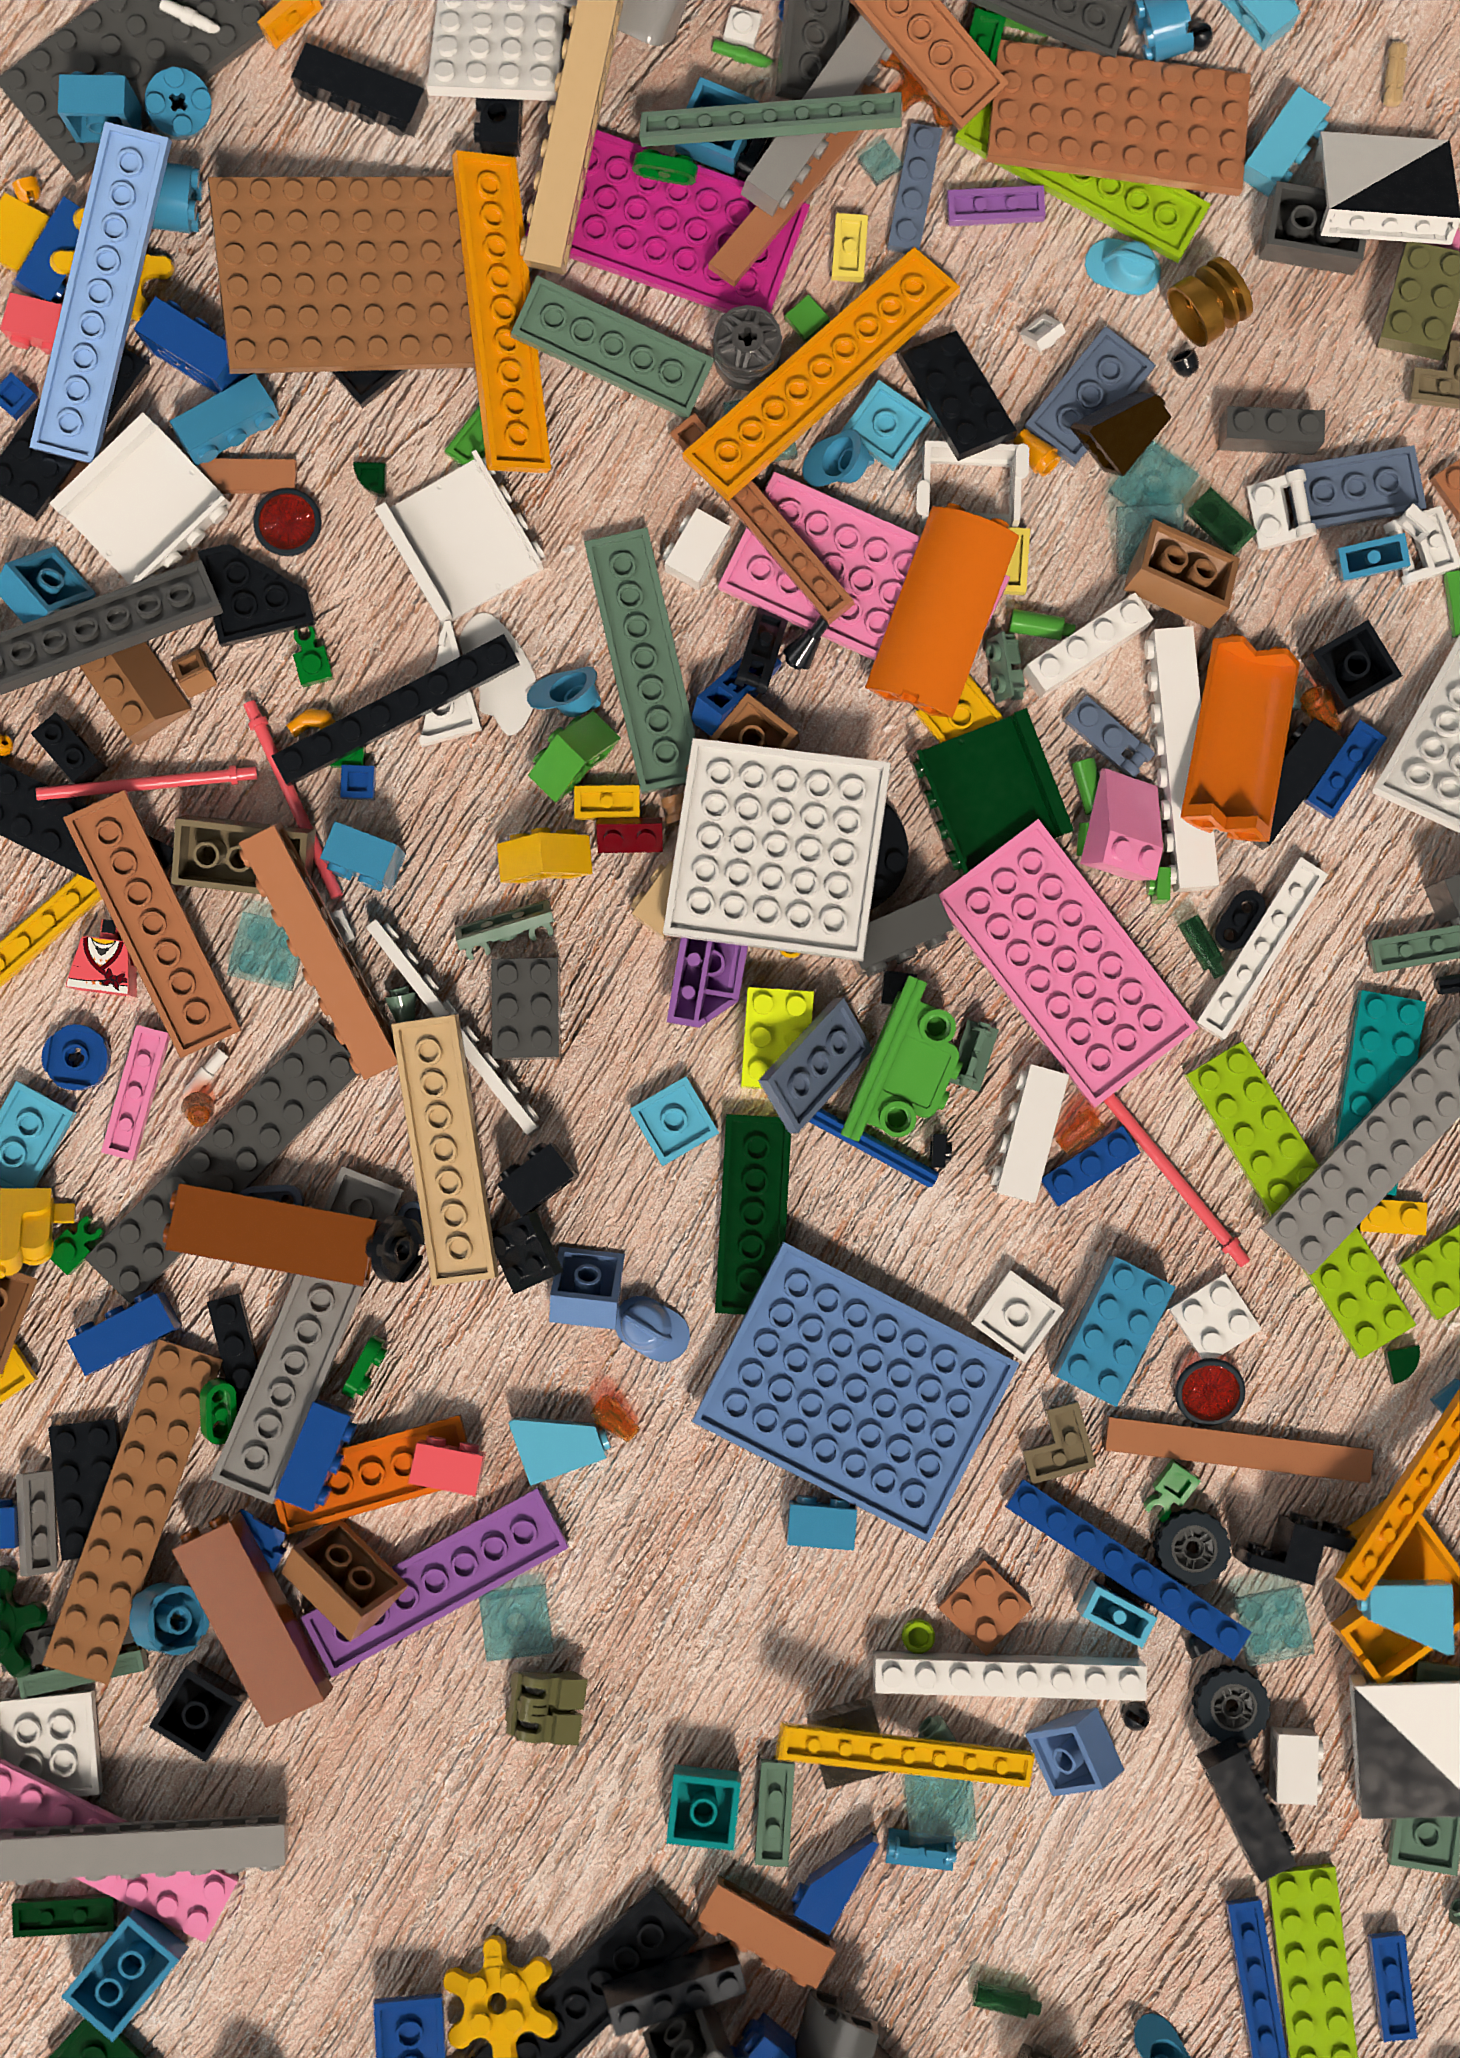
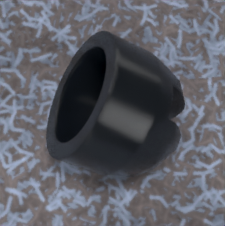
(1203, 40)
(1185, 363)
(1196, 1646)
(1138, 1709)

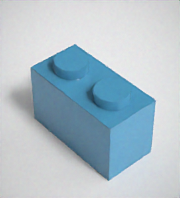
(1372, 558)
(821, 1524)

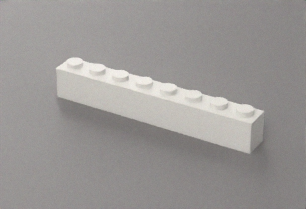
(1177, 714)
(1009, 1675)

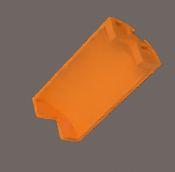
(942, 610)
(1240, 739)

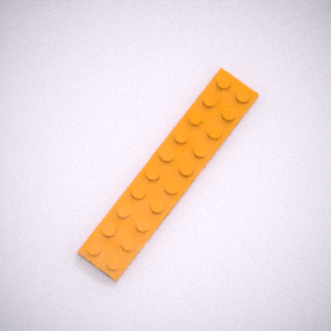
(496, 292)
(820, 373)

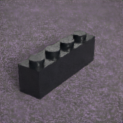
(359, 90)
(1302, 766)
(1246, 1808)
(673, 1988)

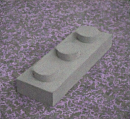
(36, 1523)

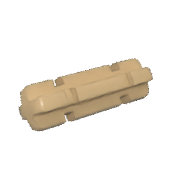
(1395, 74)

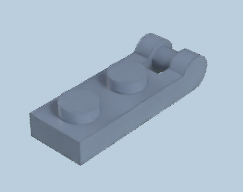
(1108, 736)

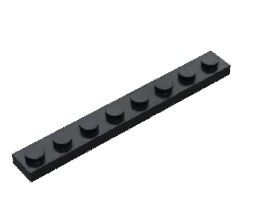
(395, 710)

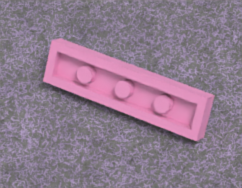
(135, 1093)

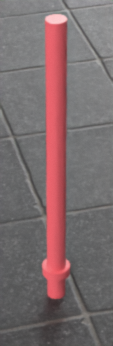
(259, 724)
(231, 775)
(1229, 1243)

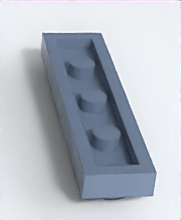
(914, 188)

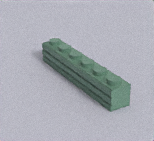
(46, 1680)

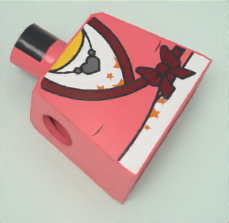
(103, 964)

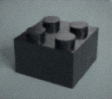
(1353, 666)
(537, 1179)
(199, 1710)

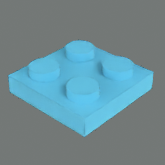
(888, 424)
(674, 1121)

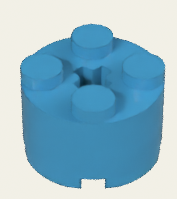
(1163, 28)
(177, 84)
(178, 200)
(167, 1619)

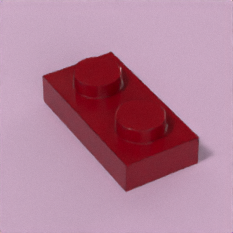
(629, 835)

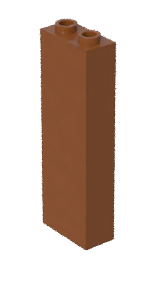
(270, 1235)
(252, 1618)

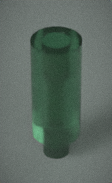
(1202, 945)
(1004, 2000)

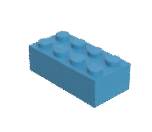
(1113, 1330)

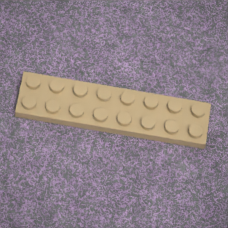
(445, 1150)

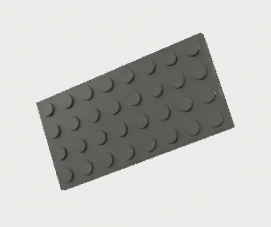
(127, 40)

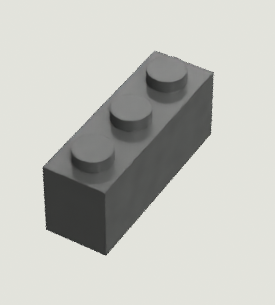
(1271, 430)

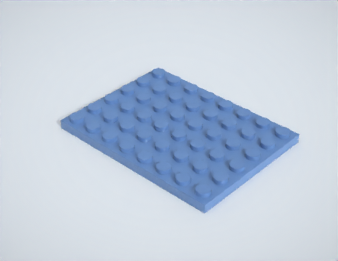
(855, 1392)

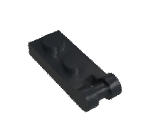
(761, 650)

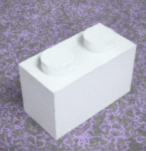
(696, 548)
(1295, 1765)

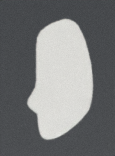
(507, 694)

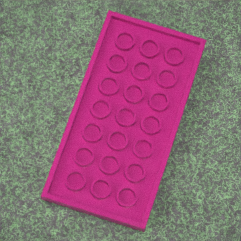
(672, 231)

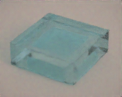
(880, 162)

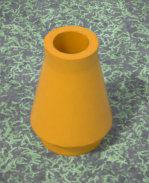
(1042, 456)

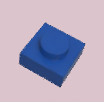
(15, 396)
(358, 782)

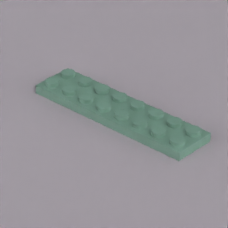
(643, 657)

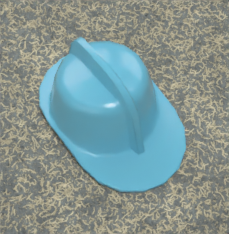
(1123, 266)

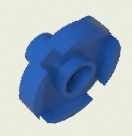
(62, 1070)

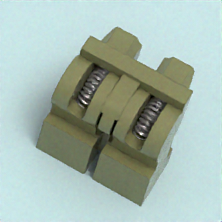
(545, 1707)

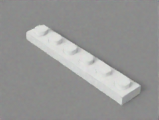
(1261, 948)

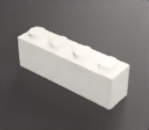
(1087, 645)
(1030, 1133)

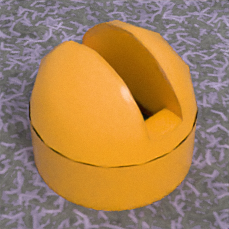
(26, 188)

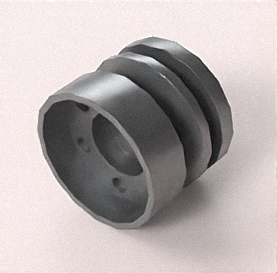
(744, 365)

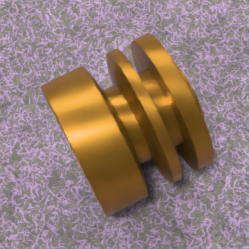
(1210, 301)

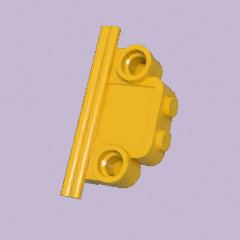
(28, 1226)

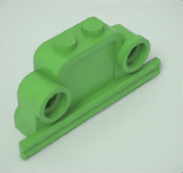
(906, 1068)

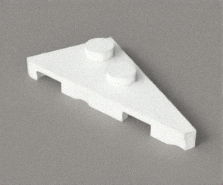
(458, 716)

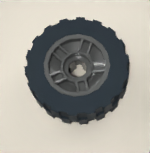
(1211, 1547)
(1241, 1721)

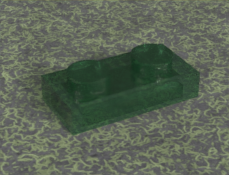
(1221, 522)

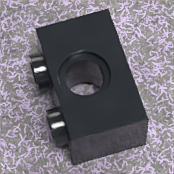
(499, 136)
(69, 749)

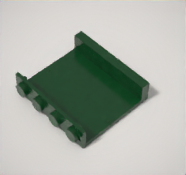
(989, 789)

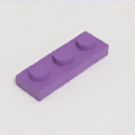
(996, 205)

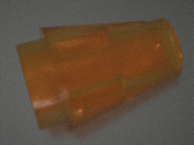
(1320, 705)
(198, 1102)
(1081, 1131)
(614, 1418)

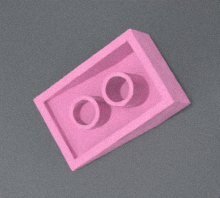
(1124, 828)

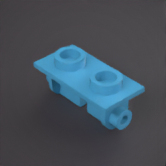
(931, 1856)

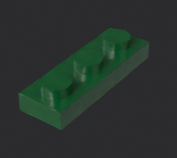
(64, 1915)

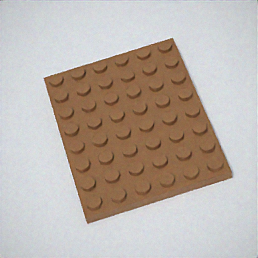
(340, 273)

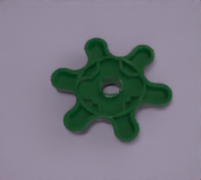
(14, 1621)

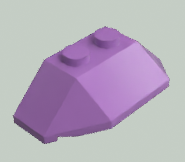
(705, 981)

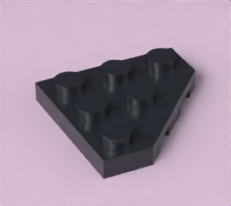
(253, 597)

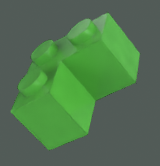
(572, 754)

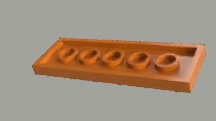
(372, 1476)

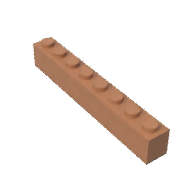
(321, 950)

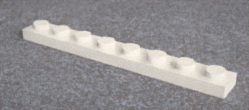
(426, 989)

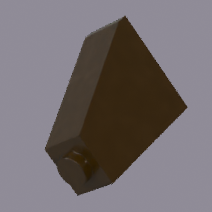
(1122, 430)

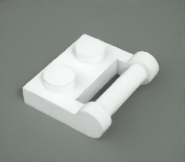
(1271, 510)
(1436, 550)

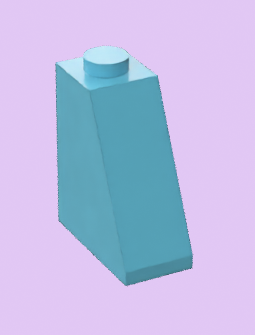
(557, 1446)
(1414, 1609)

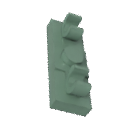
(504, 927)

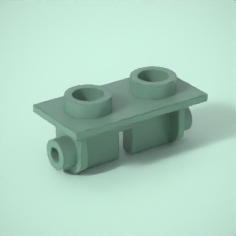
(1002, 653)
(975, 1054)

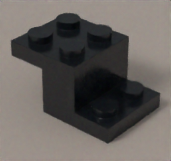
(1296, 1547)

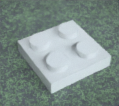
(1017, 1316)
(1214, 1318)

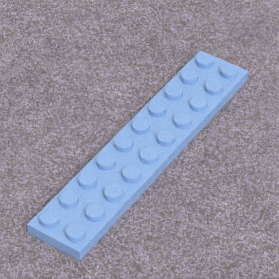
(100, 292)

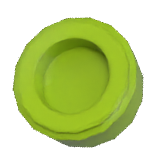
(918, 1635)

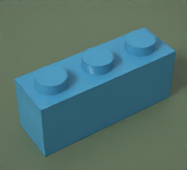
(225, 420)

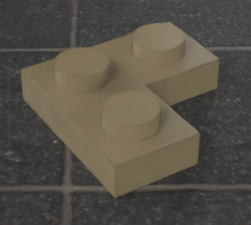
(1438, 386)
(1069, 1450)

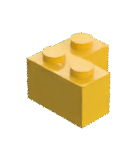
(544, 856)

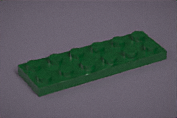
(751, 1207)

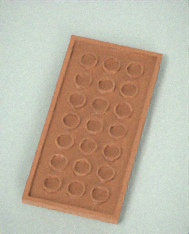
(1120, 118)

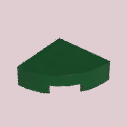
(372, 477)
(1402, 1362)

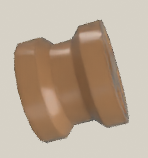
(673, 806)

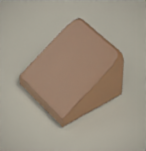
(193, 673)

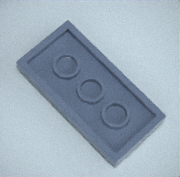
(1098, 378)
(1361, 487)
(815, 1065)

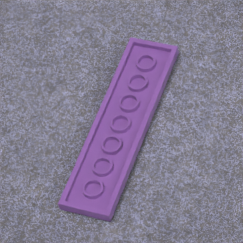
(449, 1577)

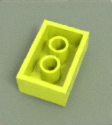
(771, 1026)

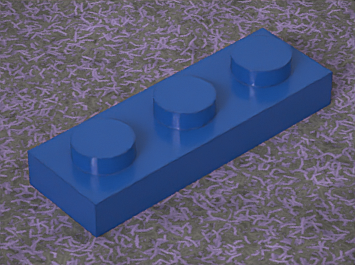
(1345, 770)
(1089, 1166)
(1392, 1986)

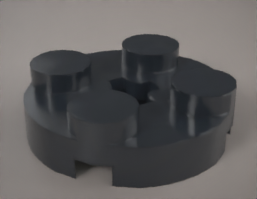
(396, 1249)

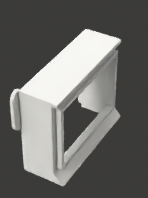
(1002, 455)

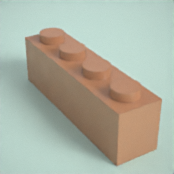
(766, 1932)

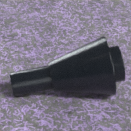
(802, 650)

